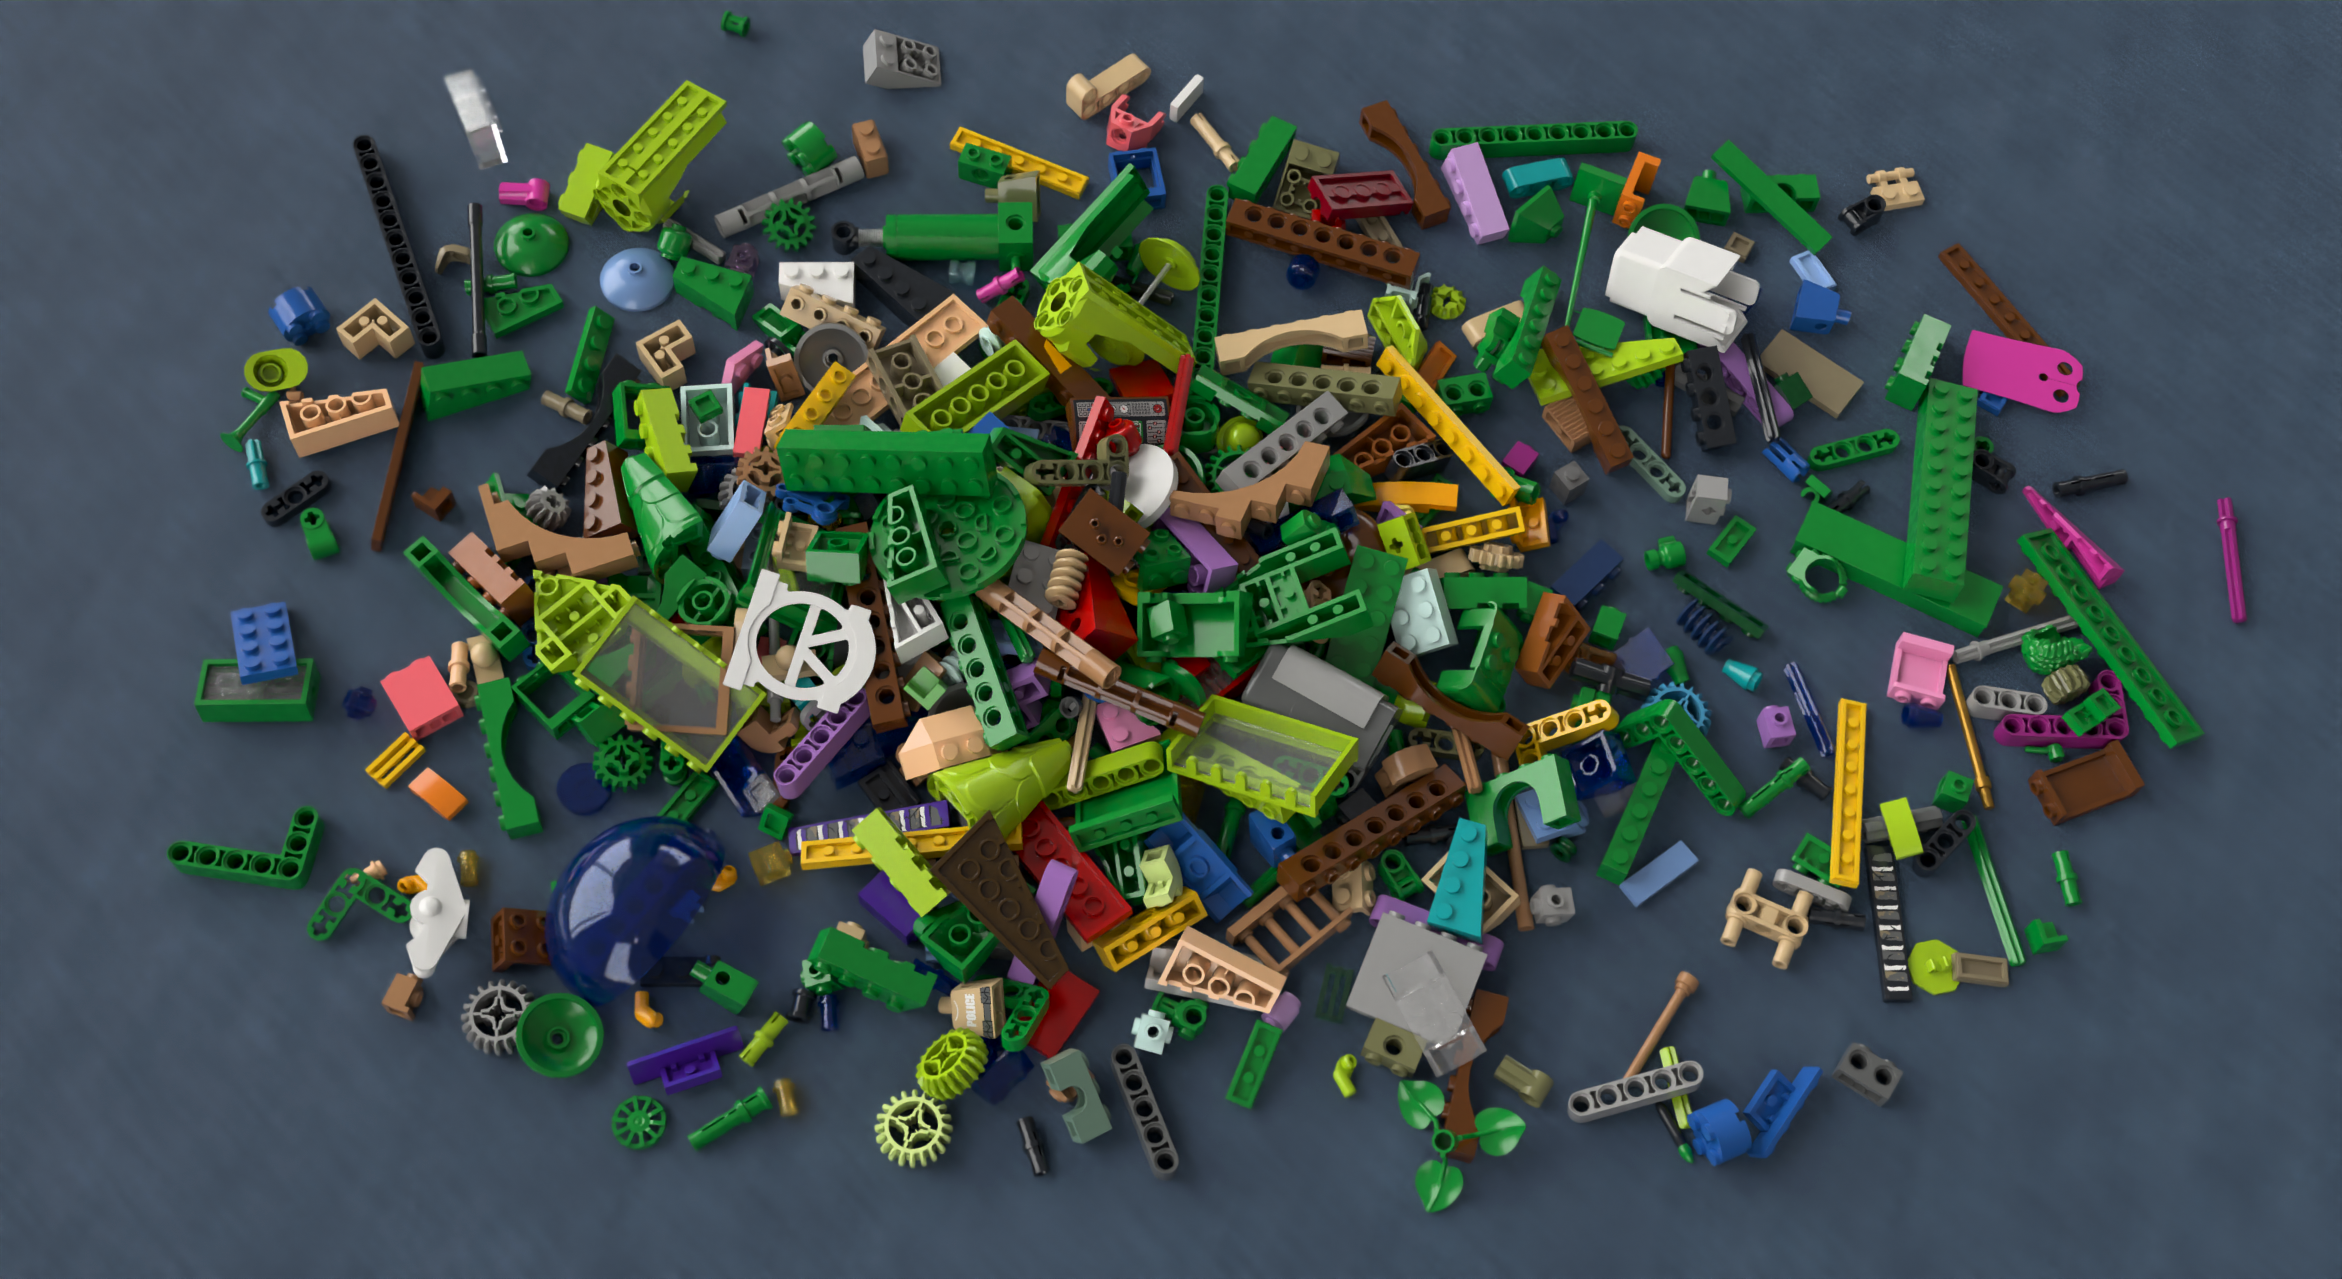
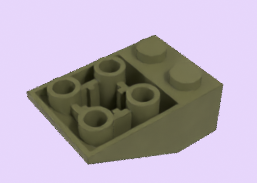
(1303, 163)

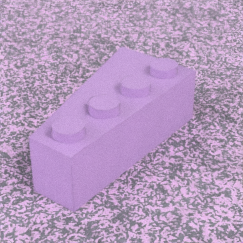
(1475, 193)

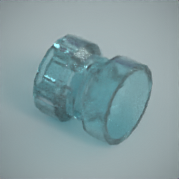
(968, 272)

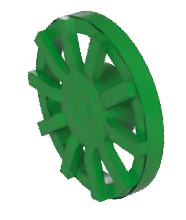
(639, 1122)

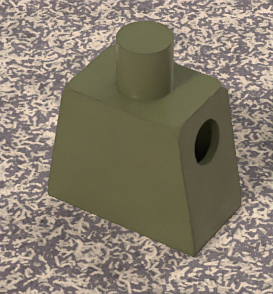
(1018, 188)

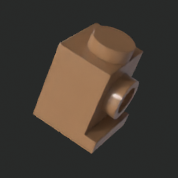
(404, 995)

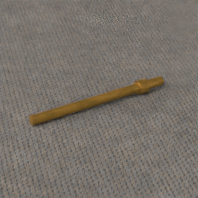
(1982, 782)

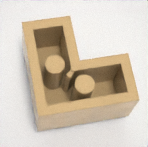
(374, 327)
(664, 351)

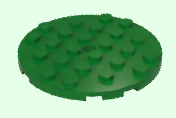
(984, 541)

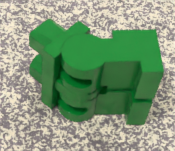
(1499, 332)

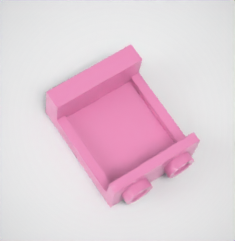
(1919, 671)

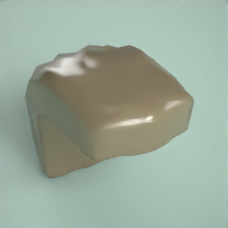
(449, 254)

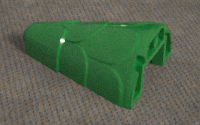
(660, 514)

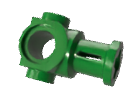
(1178, 1013)

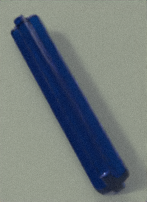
(1809, 709)

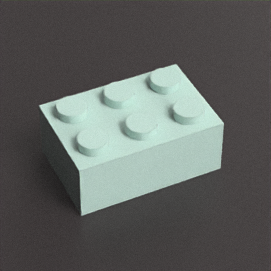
(715, 435)
(1422, 615)

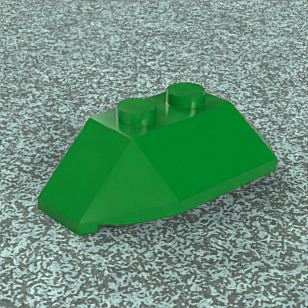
(1344, 475)

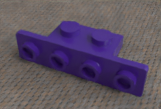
(688, 1062)

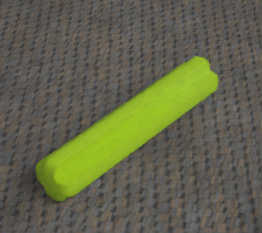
(1681, 1103)

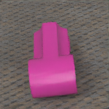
(532, 194)

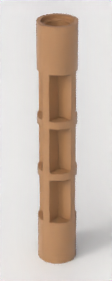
(1051, 633)

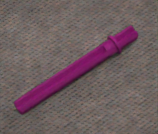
(2227, 524)

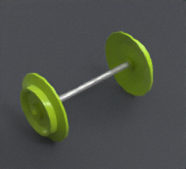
(1169, 264)

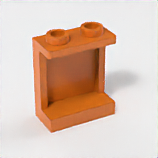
(1641, 180)

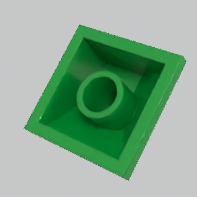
(1537, 219)

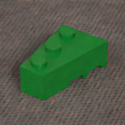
(715, 288)
(1019, 450)
(1477, 590)
(1122, 867)

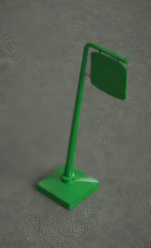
(1600, 192)

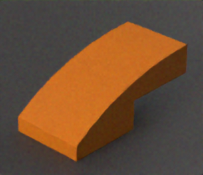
(438, 794)

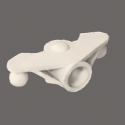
(436, 913)

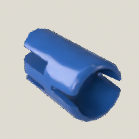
(1786, 460)

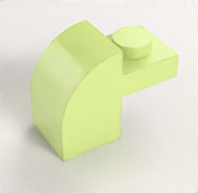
(1163, 876)

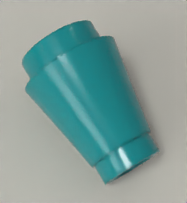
(1743, 674)

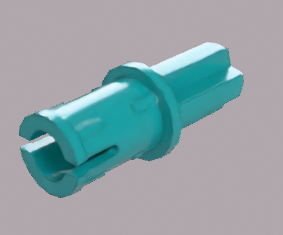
(257, 464)

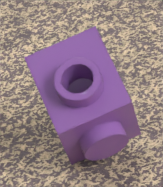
(1776, 726)

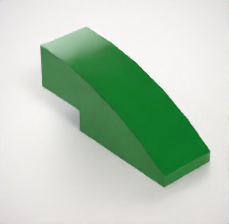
(778, 326)

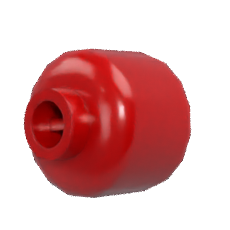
(1128, 430)

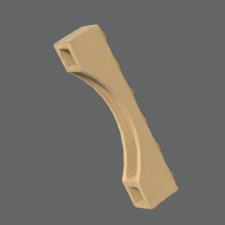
(1338, 331)

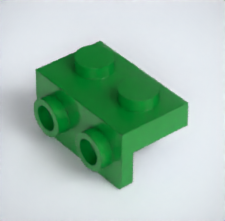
(1815, 858)

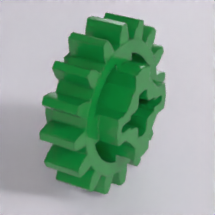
(778, 228)
(609, 766)

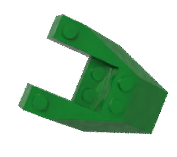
(1279, 603)

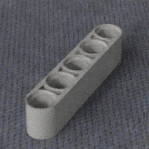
(1643, 1081)

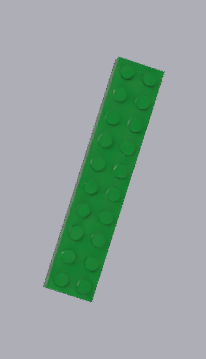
(1941, 491)

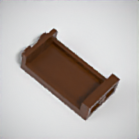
(2086, 783)

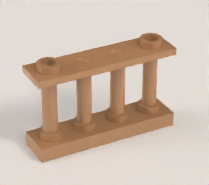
(1263, 915)

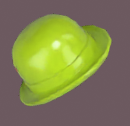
(1238, 431)

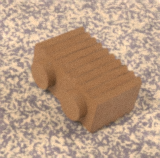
(870, 149)
(1567, 423)

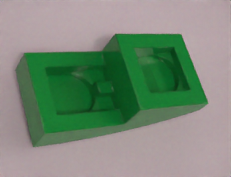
(2091, 712)

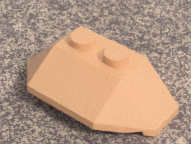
(944, 742)

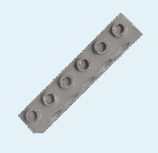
(1323, 409)

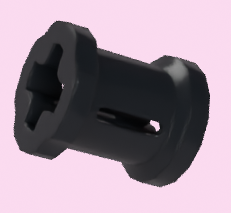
(801, 1006)

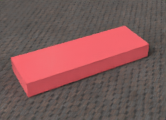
(751, 420)

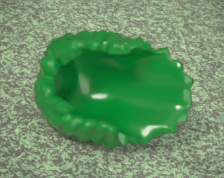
(2048, 651)

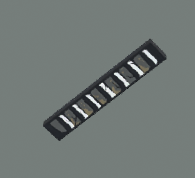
(1888, 924)

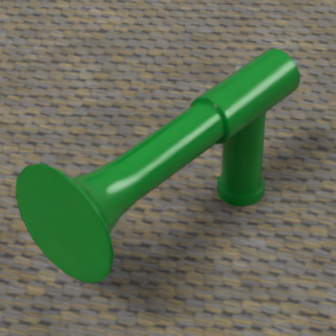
(235, 438)

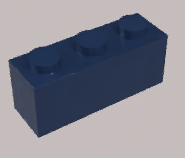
(1589, 575)

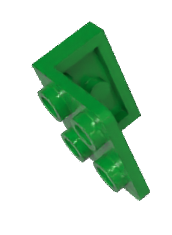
(1162, 562)

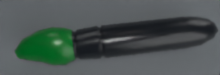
(1683, 1148)

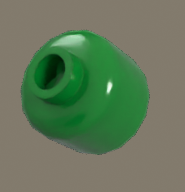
(674, 242)

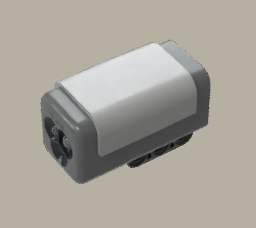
(1320, 694)

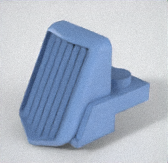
(1531, 812)

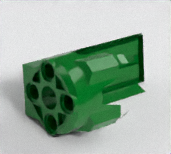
(1099, 231)

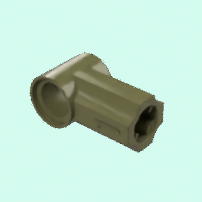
(1530, 1084)

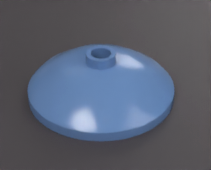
(641, 288)

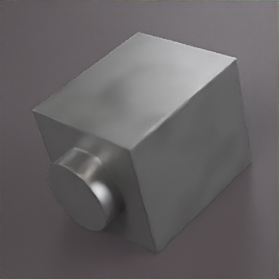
(1569, 482)

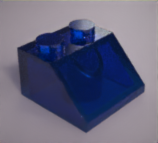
(1599, 765)
(1001, 1071)

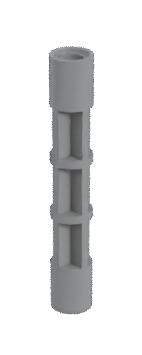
(802, 190)

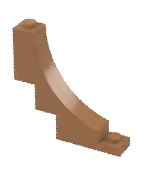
(587, 557)

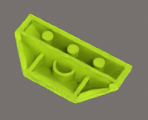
(1398, 328)

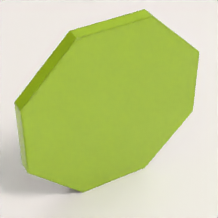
(1932, 967)

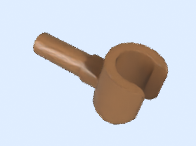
(294, 396)

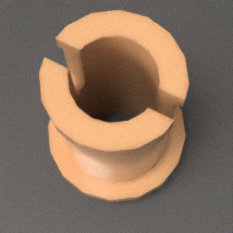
(376, 870)

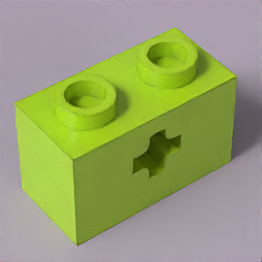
(1406, 531)

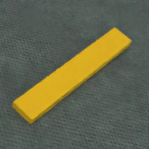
(1051, 174)

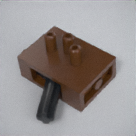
(1104, 529)

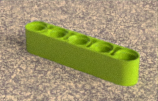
(1111, 773)

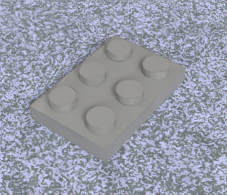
(1032, 573)

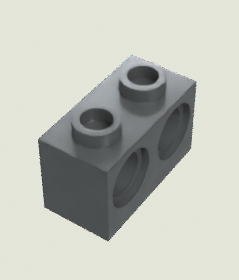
(1864, 1079)

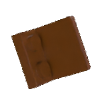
(518, 938)

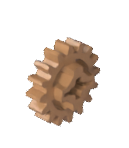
(753, 472)

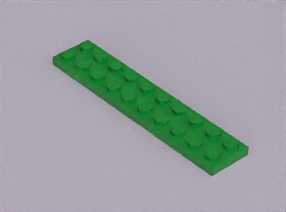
(2110, 638)

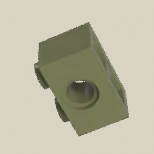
(1385, 1034)

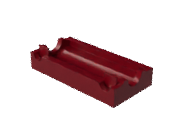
(1360, 195)

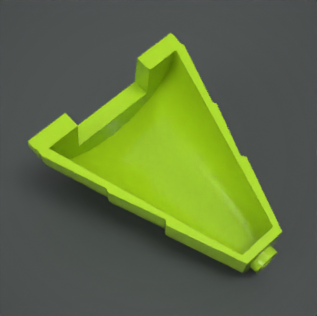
(1004, 782)

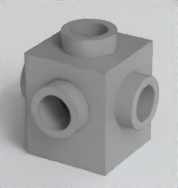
(1552, 905)

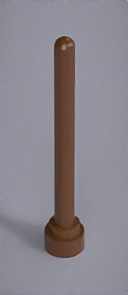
(1668, 411)

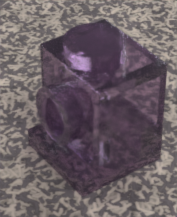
(743, 259)

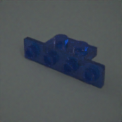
(735, 771)

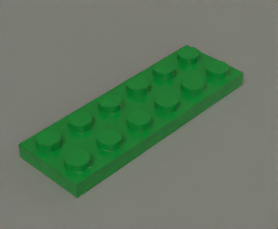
(1379, 581)

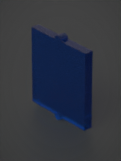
(1644, 656)

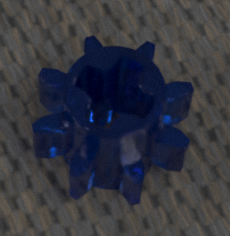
(359, 703)

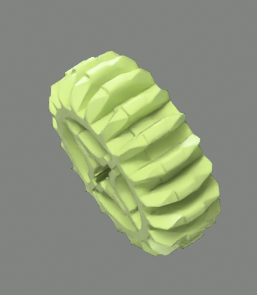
(925, 1133)

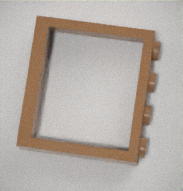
(724, 691)

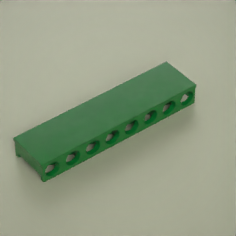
(1879, 564)

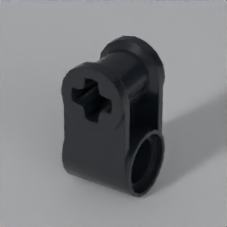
(1863, 214)
(1990, 469)

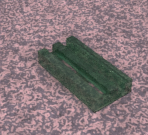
(1339, 971)

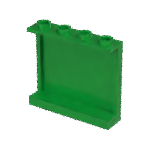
(1128, 810)

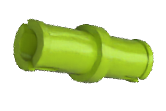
(763, 1039)

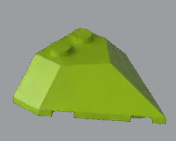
(572, 617)

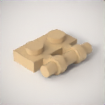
(1898, 195)

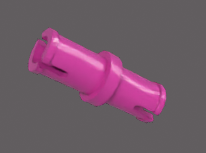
(1000, 285)

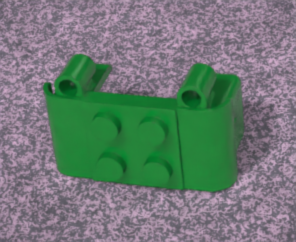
(1495, 655)

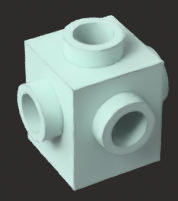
(1155, 1042)

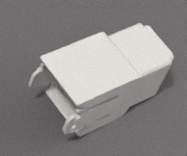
(1671, 282)

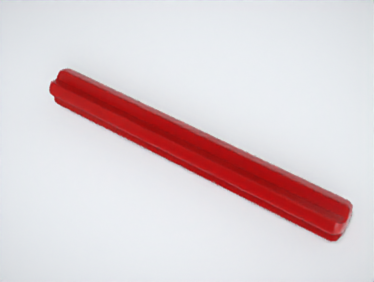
(1178, 404)

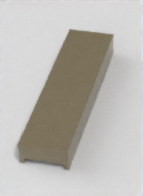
(903, 375)

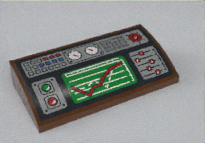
(1147, 413)

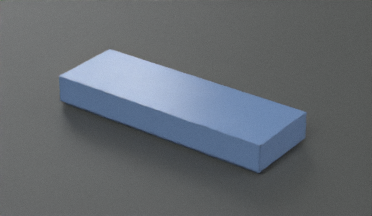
(1658, 873)

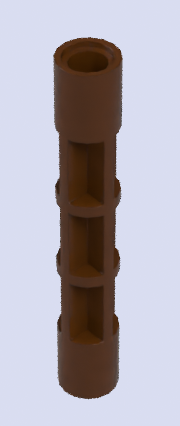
(1123, 694)

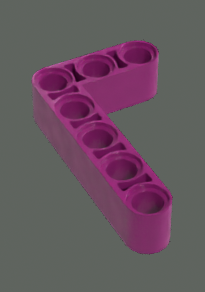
(2048, 725)

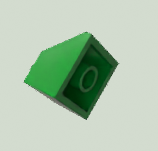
(837, 557)

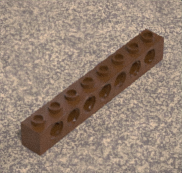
(1331, 252)
(883, 716)
(1370, 833)

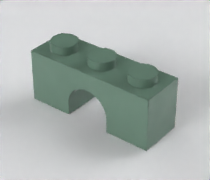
(1089, 1115)

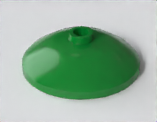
(1666, 220)
(534, 253)
(564, 1017)

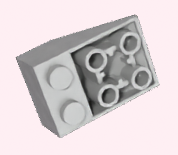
(900, 62)

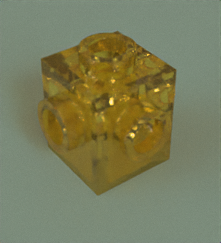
(2026, 590)

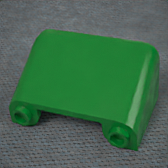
(1214, 621)

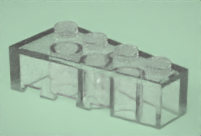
(477, 118)

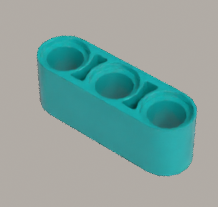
(1531, 178)

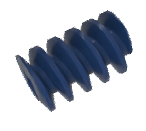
(1703, 629)

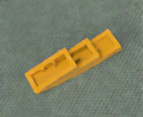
(1418, 495)

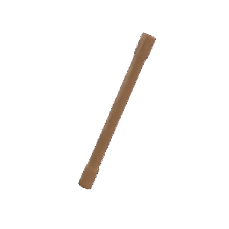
(1523, 914)

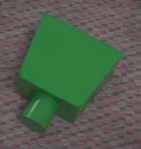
(1708, 199)
(735, 989)

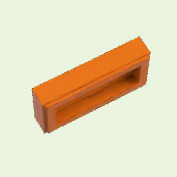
(1436, 364)

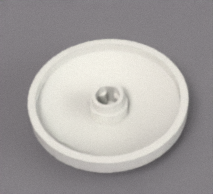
(1150, 482)

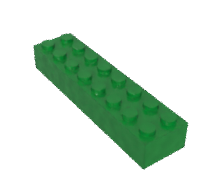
(887, 462)

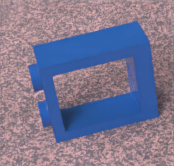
(1141, 159)

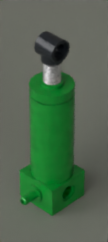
(949, 236)

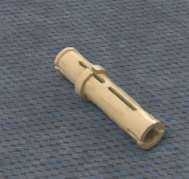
(1221, 149)

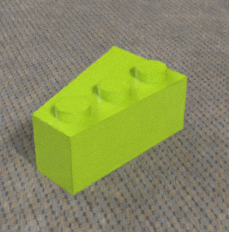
(578, 200)

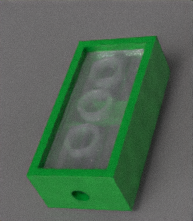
(284, 699)

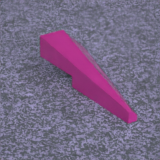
(2096, 562)

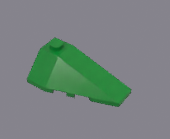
(961, 942)

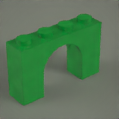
(1555, 791)

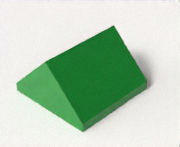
(1299, 355)

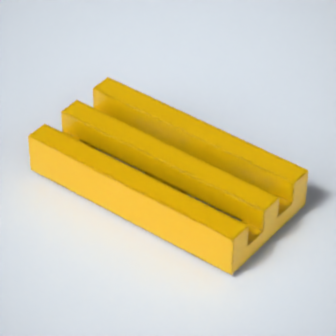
(392, 757)

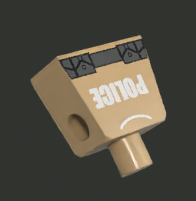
(977, 1006)

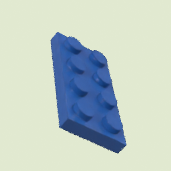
(264, 643)

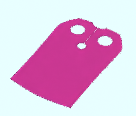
(2013, 371)

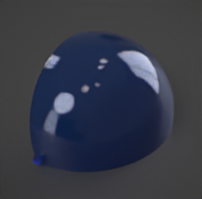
(627, 902)

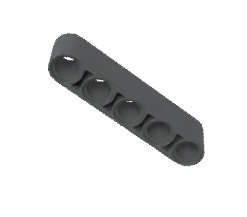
(1144, 1125)

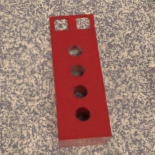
(1099, 614)

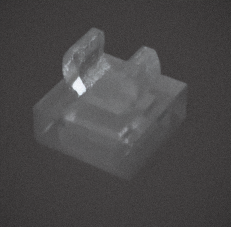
(761, 792)

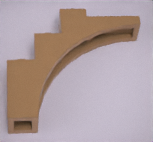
(1263, 501)

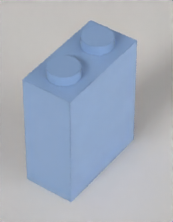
(736, 521)

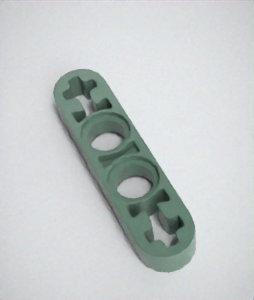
(1654, 461)

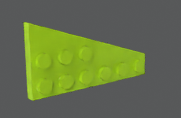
(1627, 361)

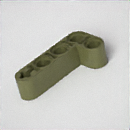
(1076, 468)

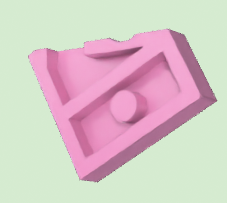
(742, 365)
(1123, 728)

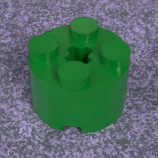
(809, 148)
(1200, 425)

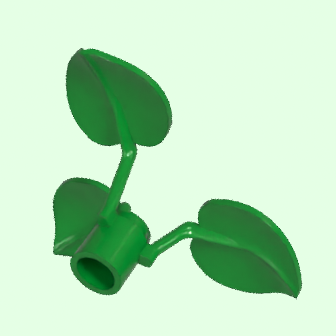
(1436, 1181)

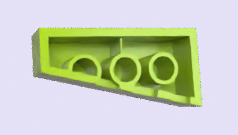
(665, 436)
(900, 860)

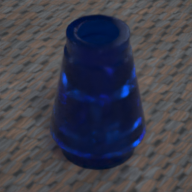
(1920, 716)

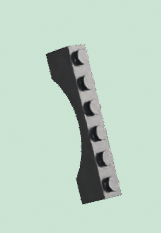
(557, 461)

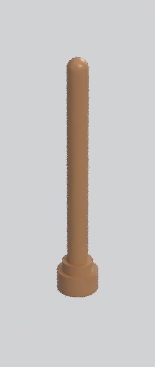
(1685, 985)

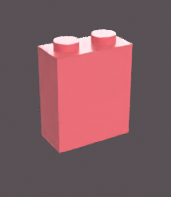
(422, 698)

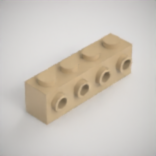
(812, 310)

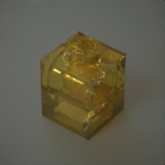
(770, 863)

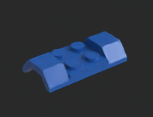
(1203, 867)

